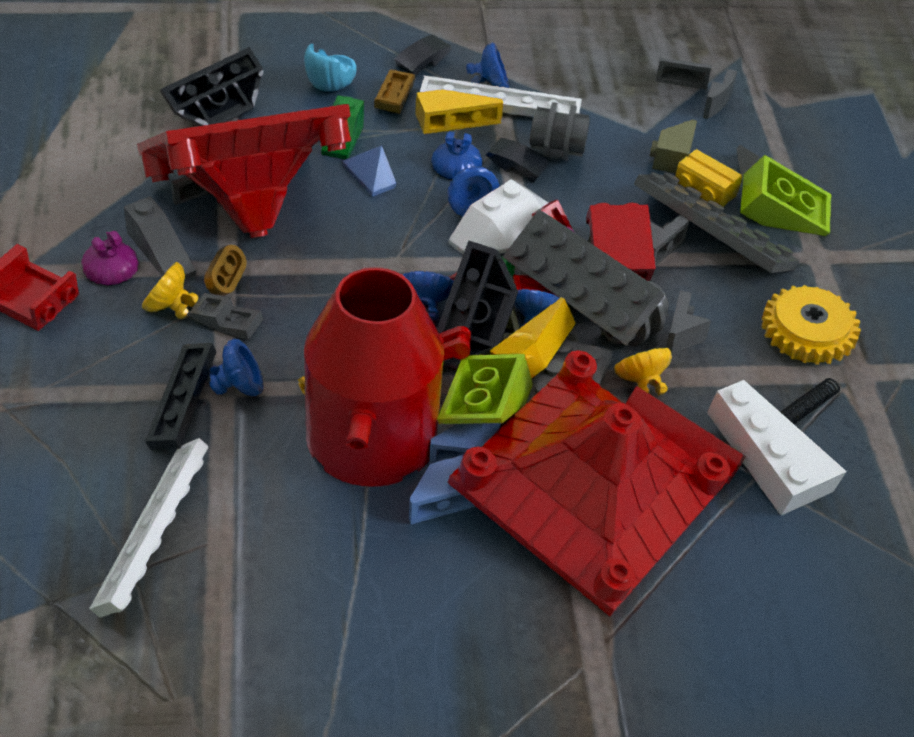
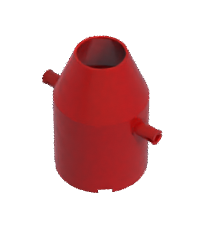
(372, 380)

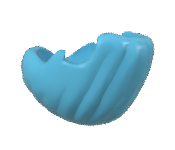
(328, 72)

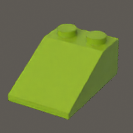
(784, 199)
(487, 389)

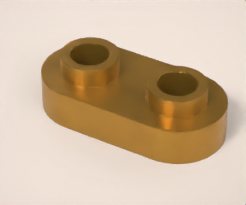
(225, 270)

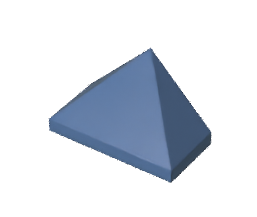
(371, 171)

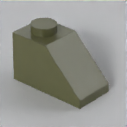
(673, 146)

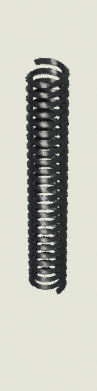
(803, 399)

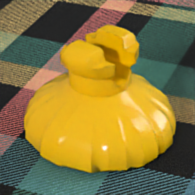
(170, 293)
(645, 369)

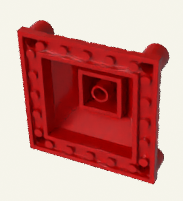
(246, 159)
(588, 484)

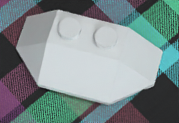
(497, 218)

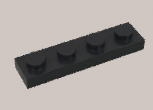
(181, 396)

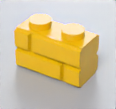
(709, 177)

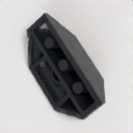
(217, 91)
(480, 300)

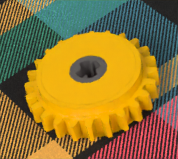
(810, 324)

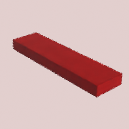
(683, 431)

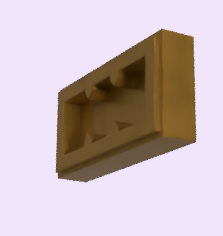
(394, 91)

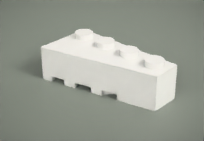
(777, 452)

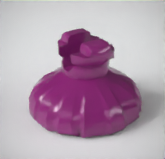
(109, 260)

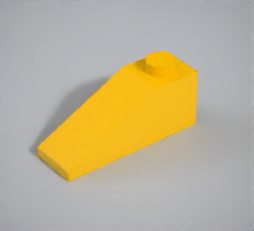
(454, 110)
(540, 337)

